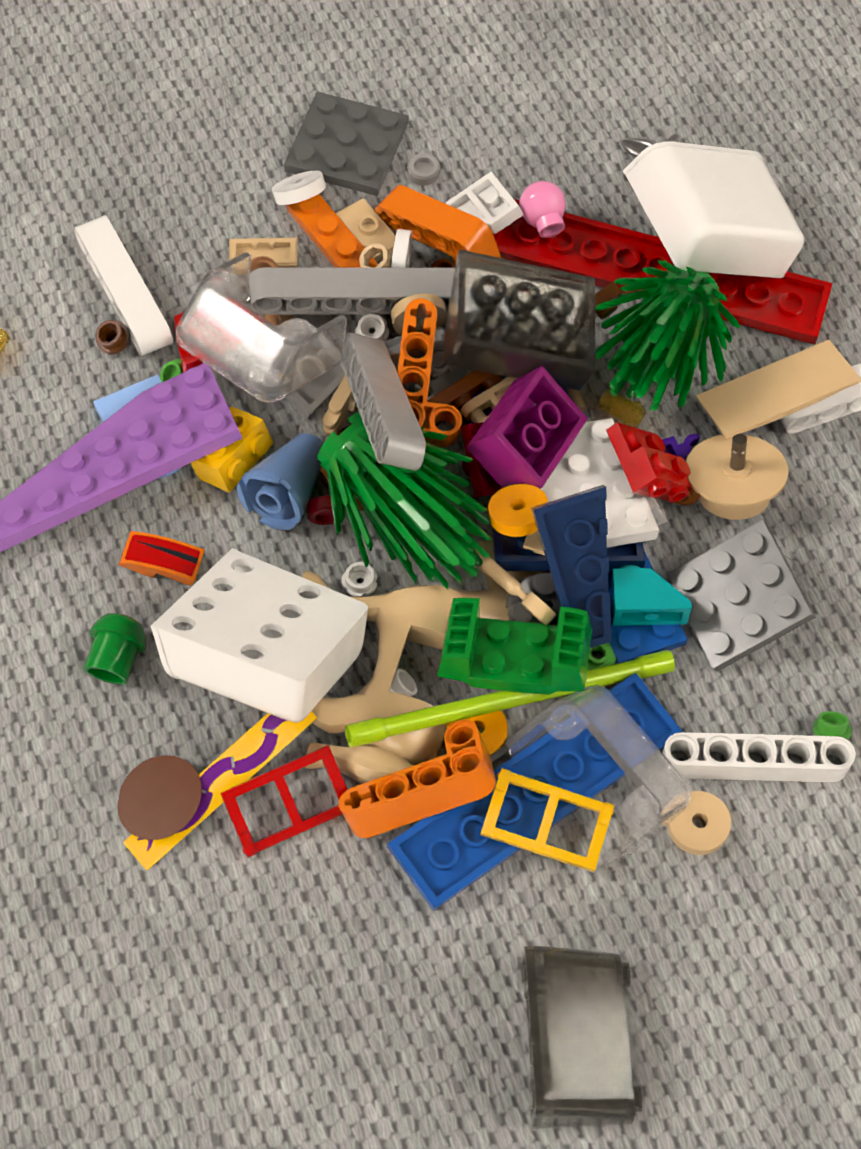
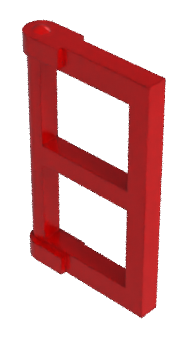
(277, 775)

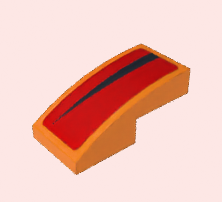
(161, 555)

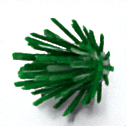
(666, 331)
(404, 503)

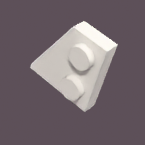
(488, 202)

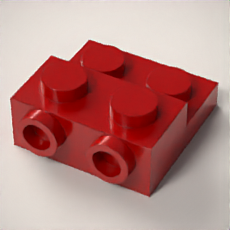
(647, 466)

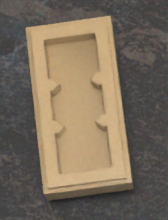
(367, 226)
(281, 250)

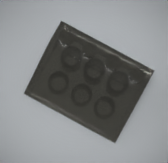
(520, 317)

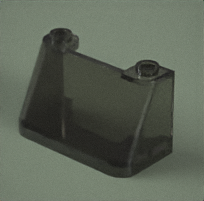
(578, 1038)

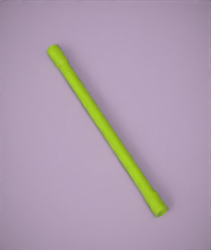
(381, 728)

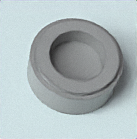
(423, 169)

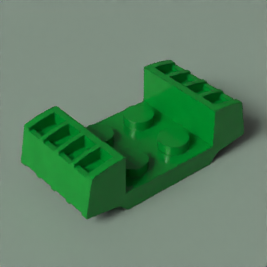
(515, 653)

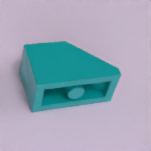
(645, 598)

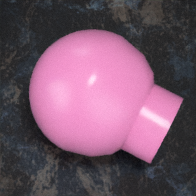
(544, 208)

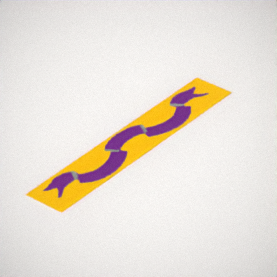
(228, 770)

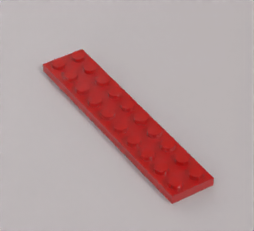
(607, 252)

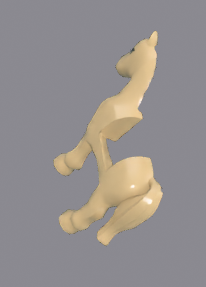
(400, 616)

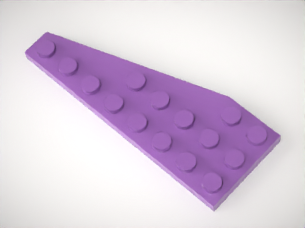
(134, 446)

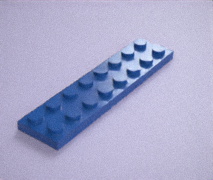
(448, 852)

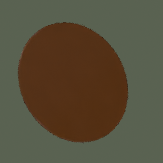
(159, 797)

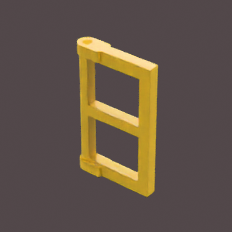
(539, 846)

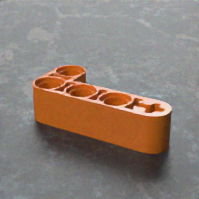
(436, 223)
(419, 370)
(425, 788)

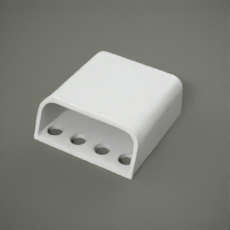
(716, 209)
(265, 641)

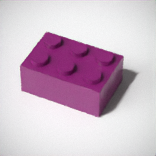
(527, 431)

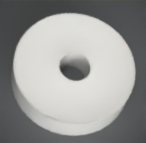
(298, 187)
(402, 249)

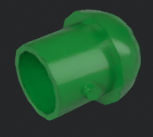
(114, 647)

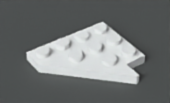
(594, 463)

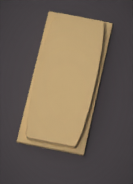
(778, 389)

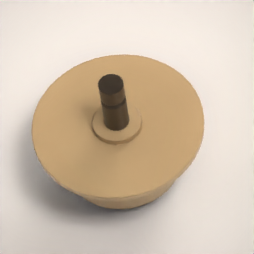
(736, 475)

